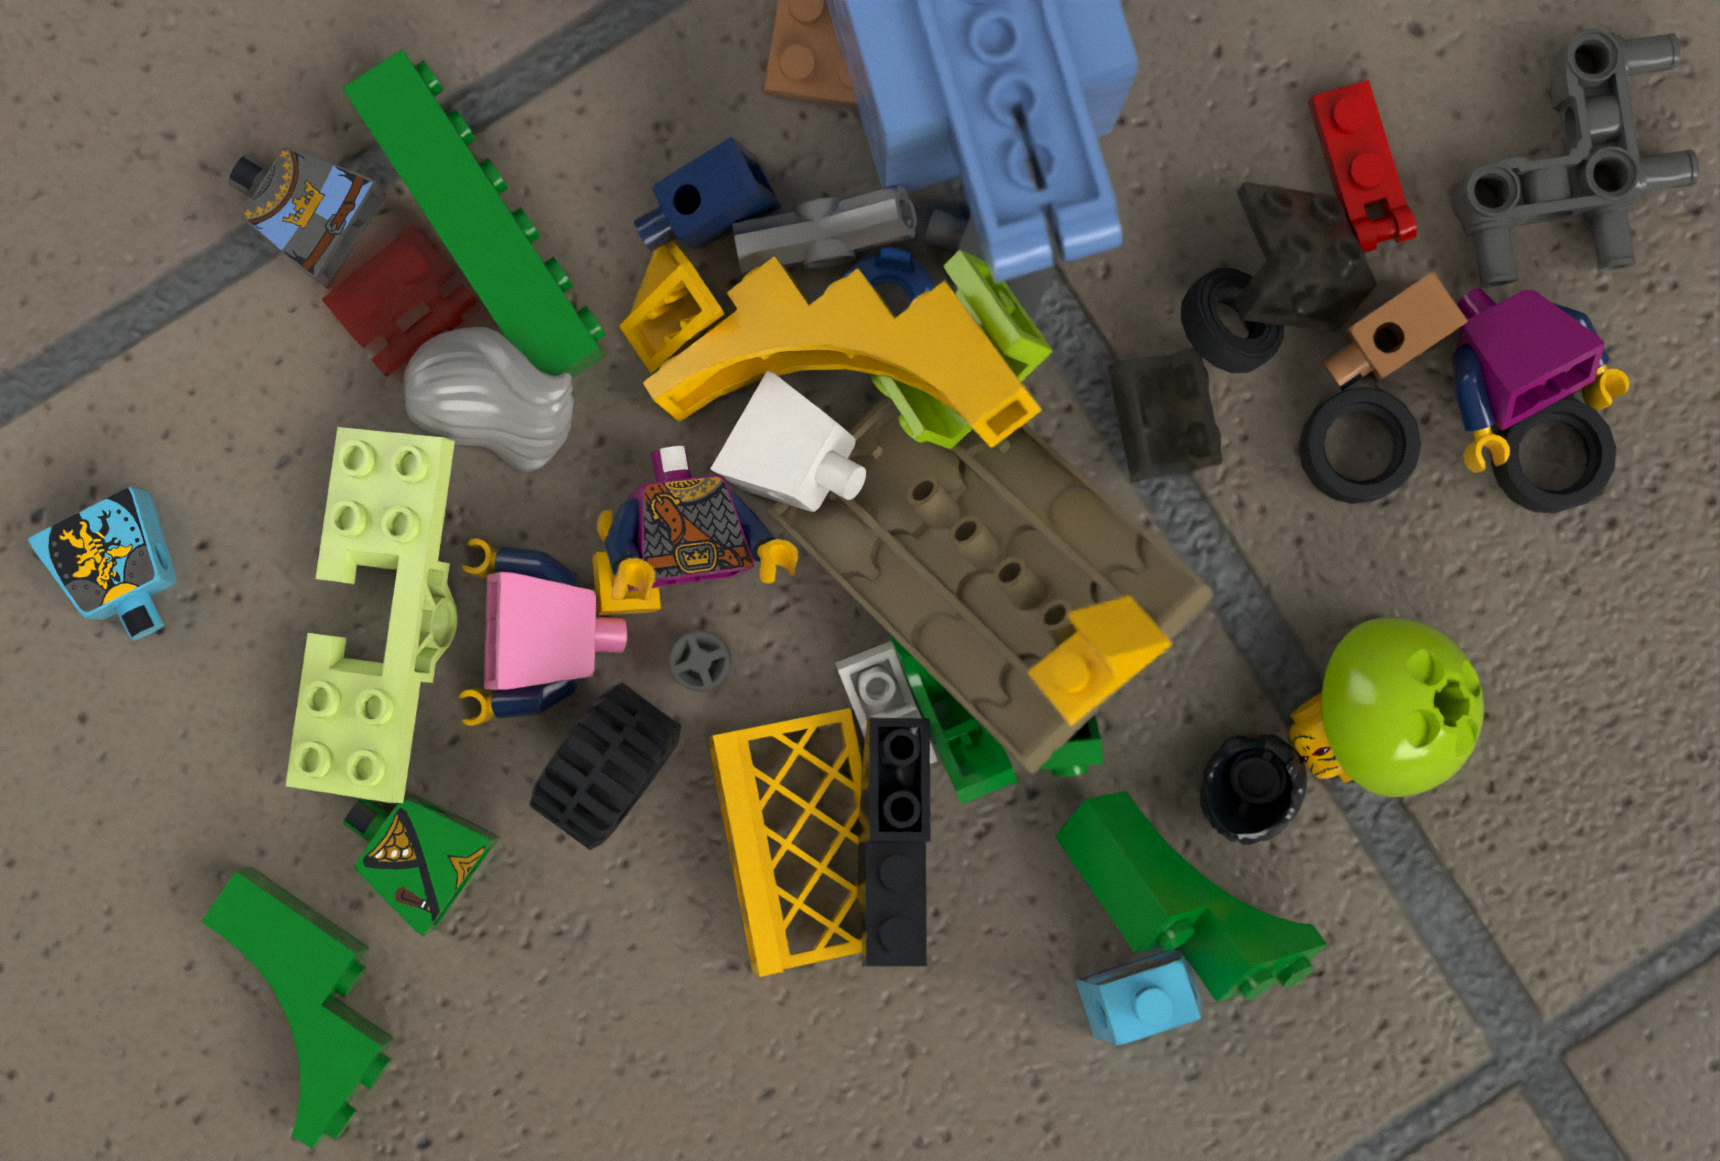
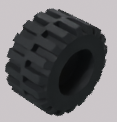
(605, 765)

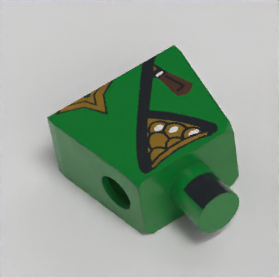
(418, 856)

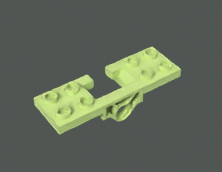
(356, 713)

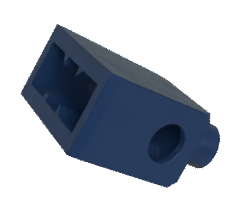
(729, 189)

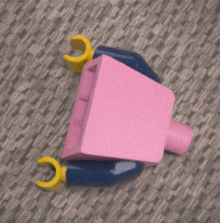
(536, 633)

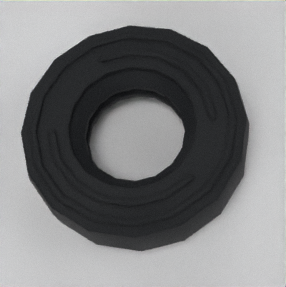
(1212, 337)

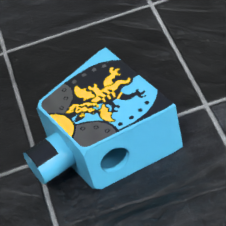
(111, 560)

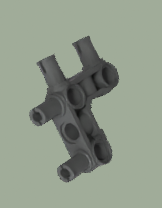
(1596, 134)

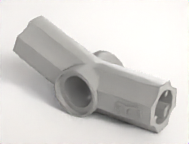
(826, 230)

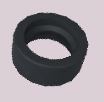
(1405, 439)
(1599, 466)

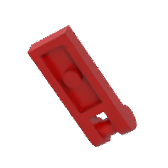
(1361, 164)

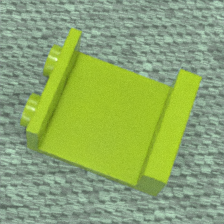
(1005, 326)

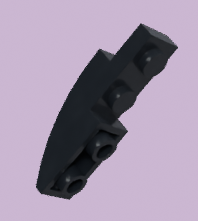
(893, 841)

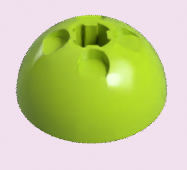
(1401, 706)

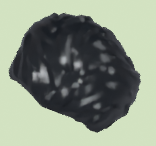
(1253, 788)

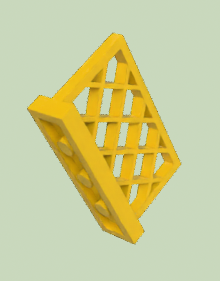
(749, 845)

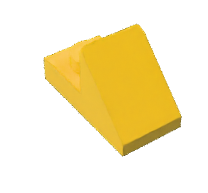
(1105, 652)

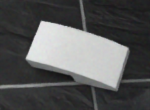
(878, 687)

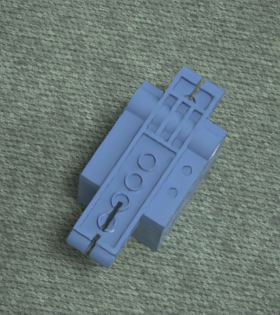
(981, 90)

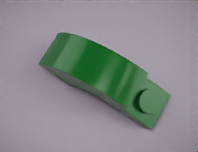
(966, 749)

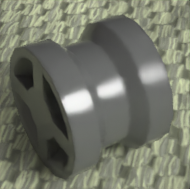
(688, 656)

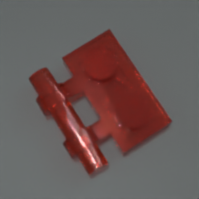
(389, 288)

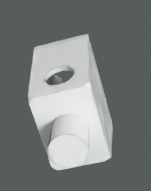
(789, 450)

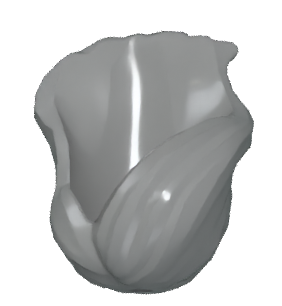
(488, 395)

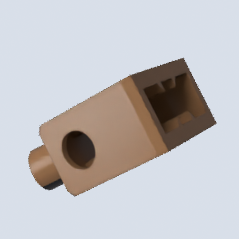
(1414, 317)

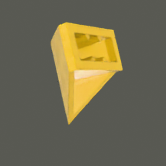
(669, 308)

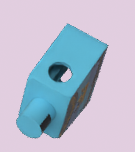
(1141, 997)

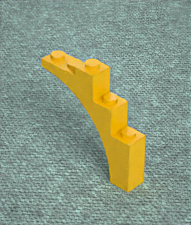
(849, 328)

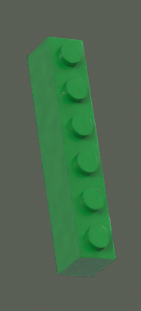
(472, 218)

